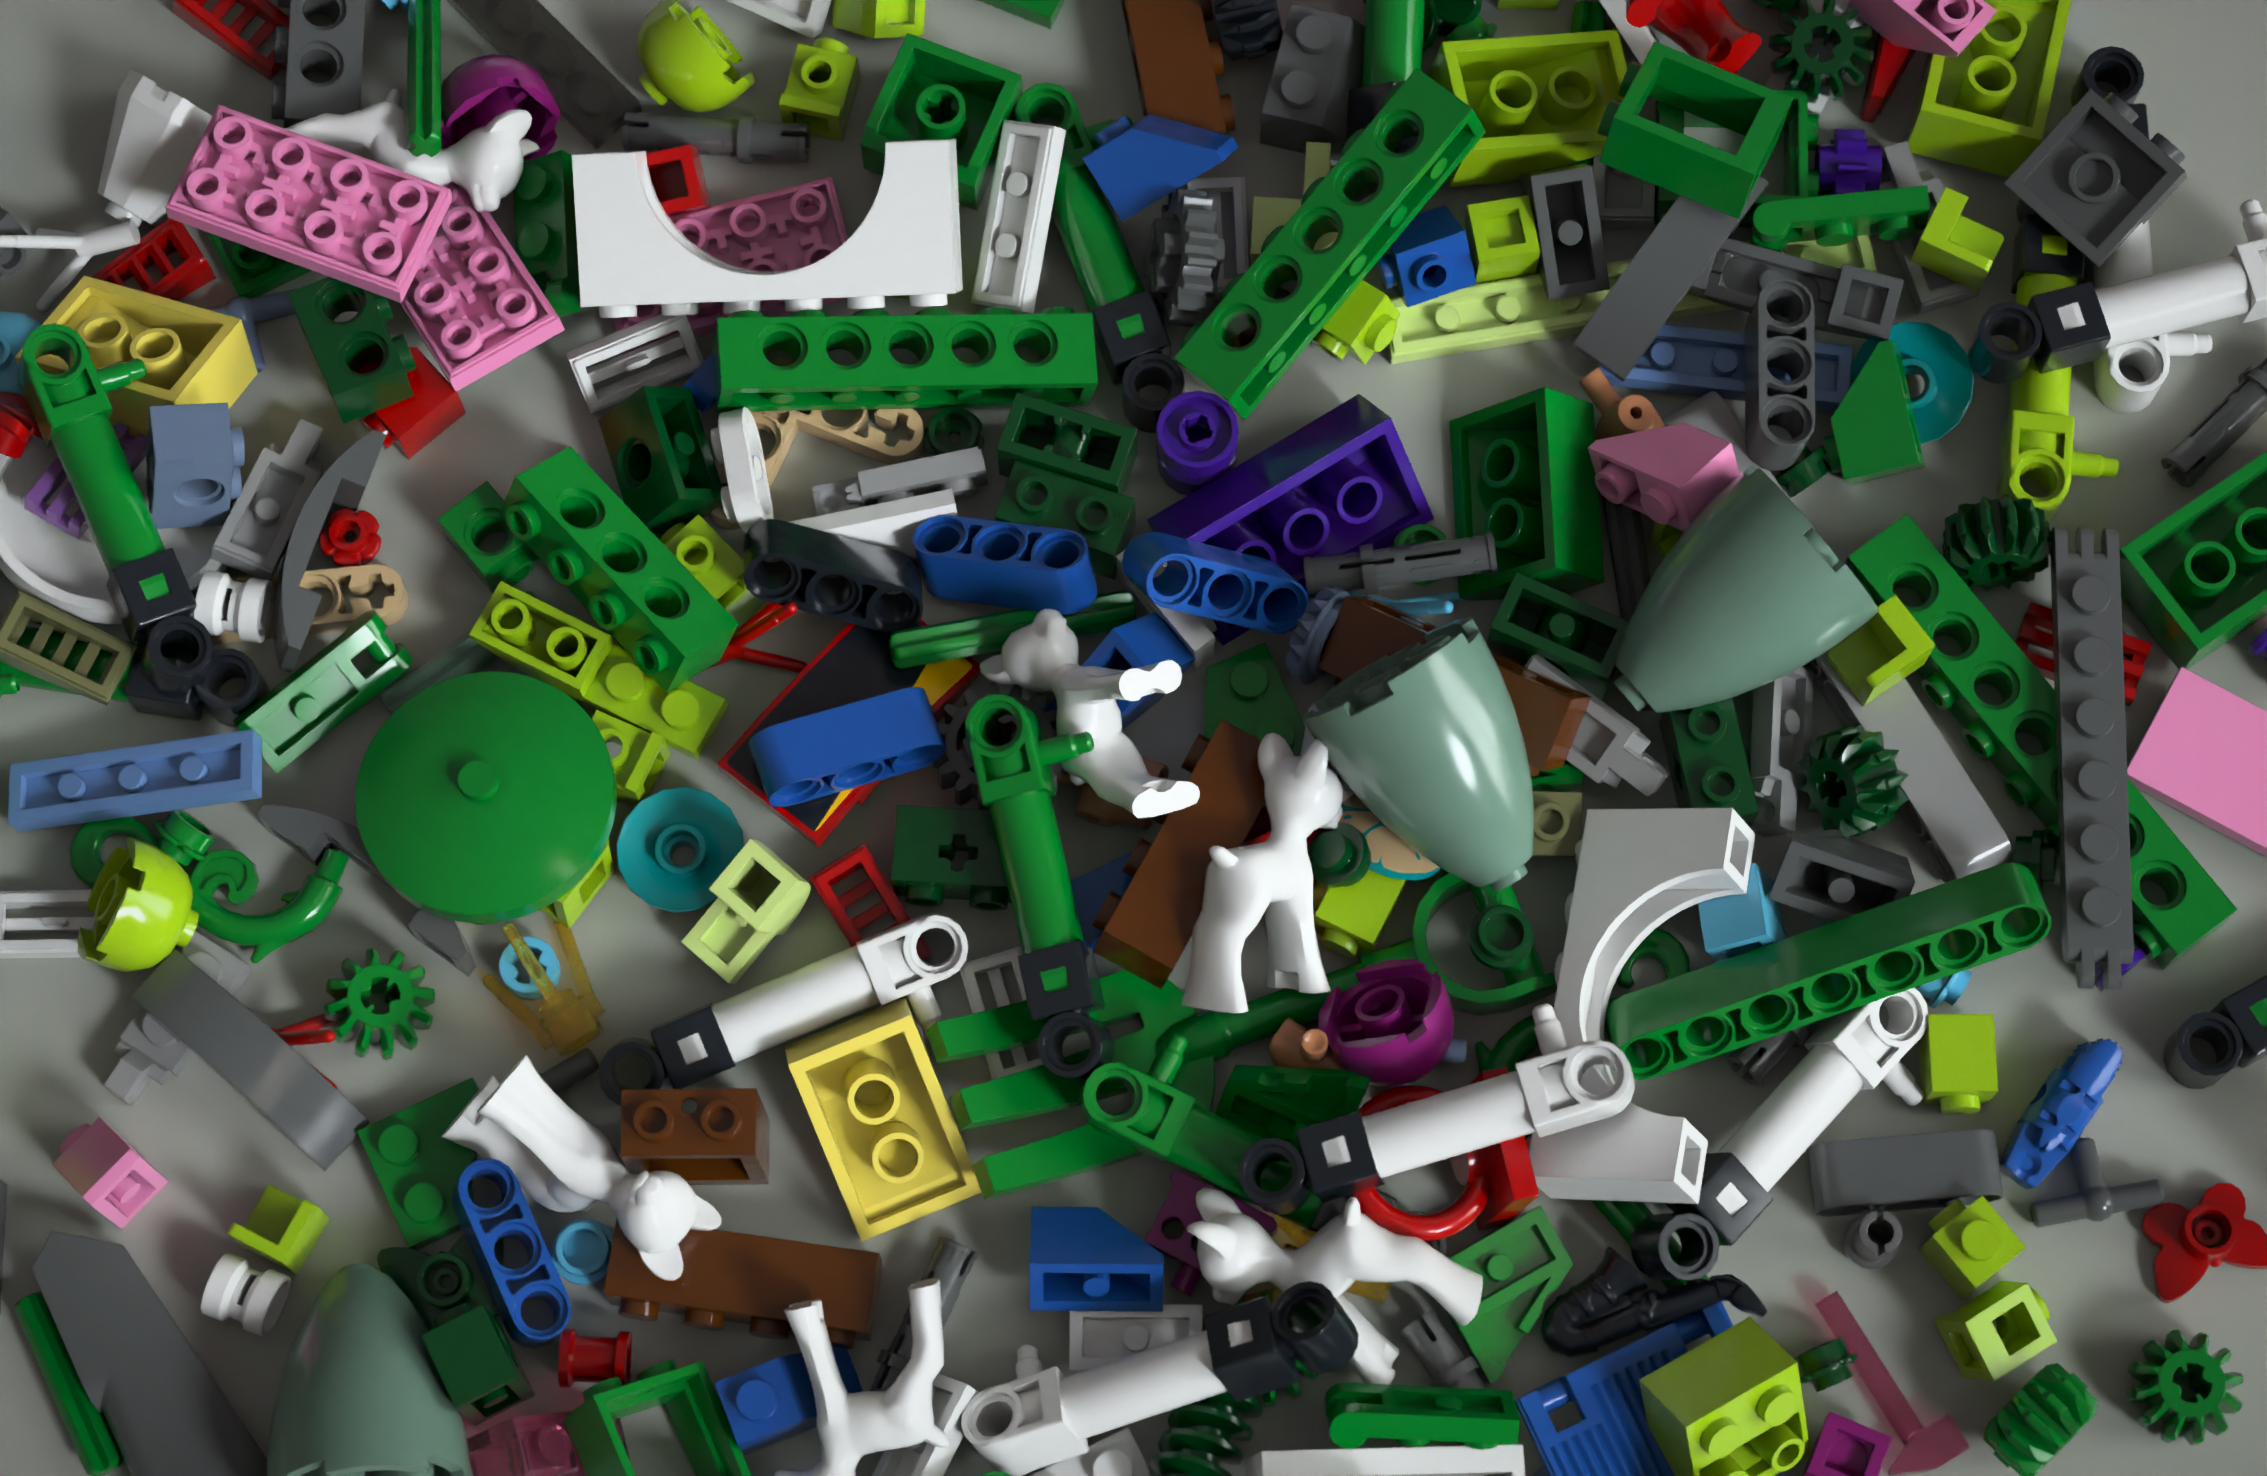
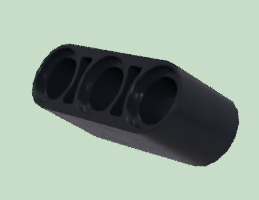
(811, 555)

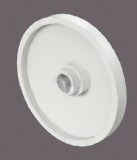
(69, 569)

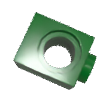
(470, 523)

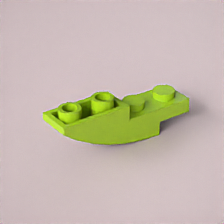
(594, 669)

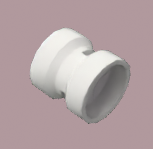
(235, 606)
(245, 1295)

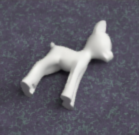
(482, 162)
(1046, 659)
(1269, 880)
(573, 1164)
(1351, 1247)
(871, 1420)

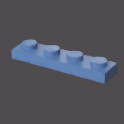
(1714, 360)
(135, 781)

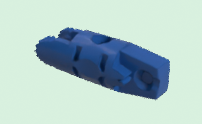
(2060, 1112)

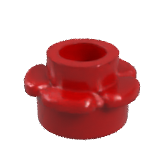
(353, 553)

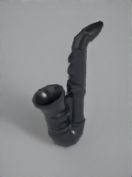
(1601, 1308)

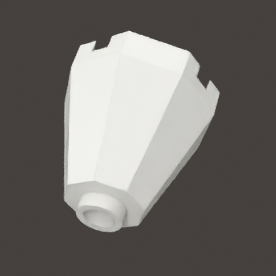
(148, 149)

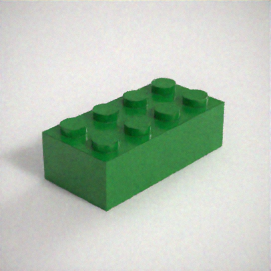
(2203, 568)

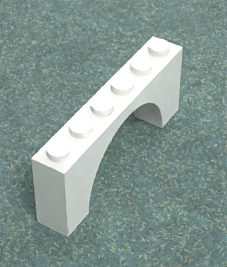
(639, 257)
(1628, 881)

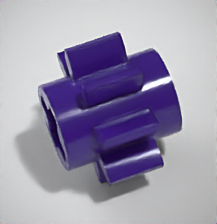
(1848, 163)

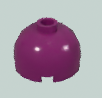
(491, 86)
(1390, 1022)

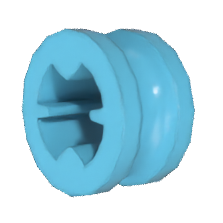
(512, 976)

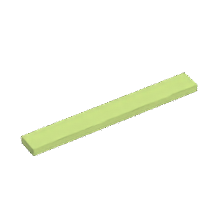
(1520, 313)

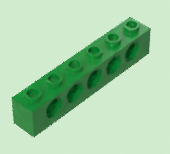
(1328, 276)
(880, 382)

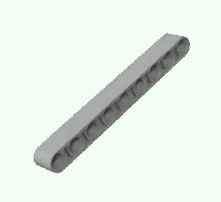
(1942, 802)

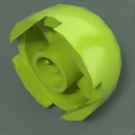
(688, 59)
(139, 909)

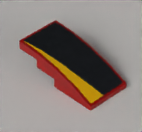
(844, 672)

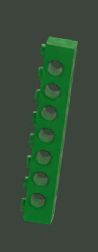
(1949, 607)

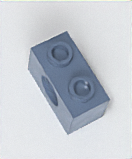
(192, 464)

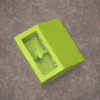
(1729, 1407)

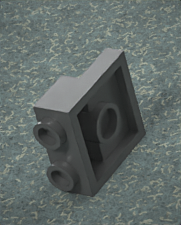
(2098, 176)

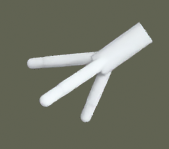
(85, 244)

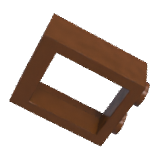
(714, 1145)

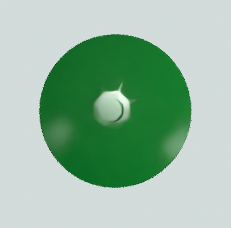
(486, 797)

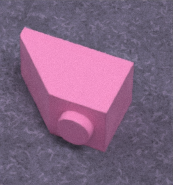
(108, 1172)

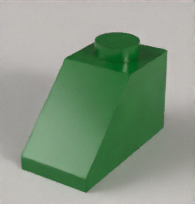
(1876, 422)

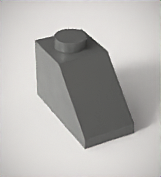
(1567, 229)
(1839, 876)

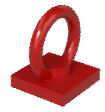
(1496, 1179)

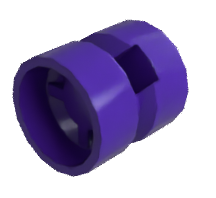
(1197, 455)

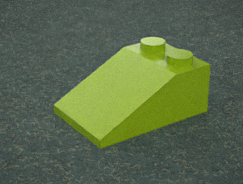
(1997, 93)
(1533, 98)

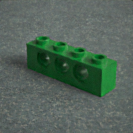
(617, 569)

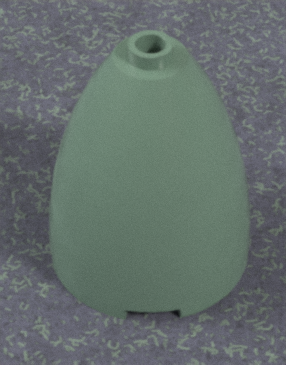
(1737, 603)
(1437, 753)
(364, 1389)

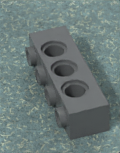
(331, 49)

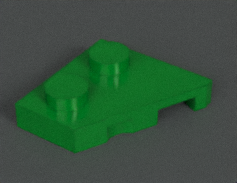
(1252, 697)
(1284, 1099)
(419, 1165)
(1519, 1273)

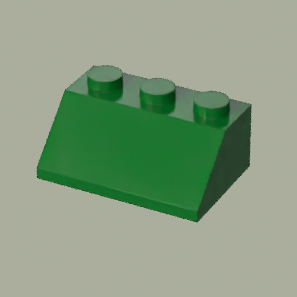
(1532, 484)

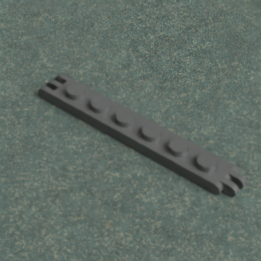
(2091, 756)

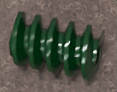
(1202, 1436)

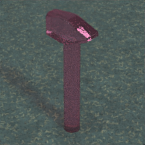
(1923, 1447)

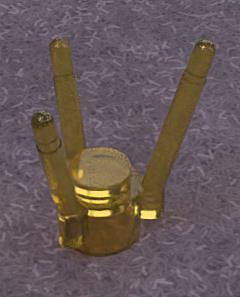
(567, 1018)

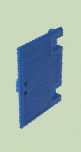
(1609, 1399)

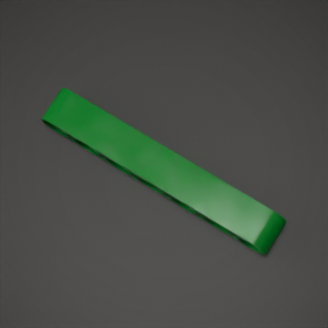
(1828, 970)

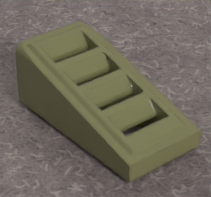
(26, 609)

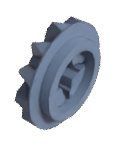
(1313, 634)

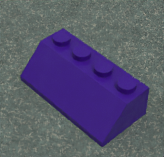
(1307, 496)

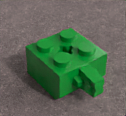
(938, 86)

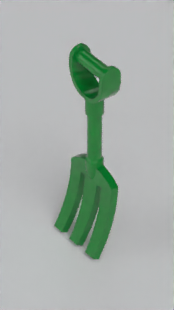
(1160, 1012)

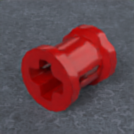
(594, 1358)

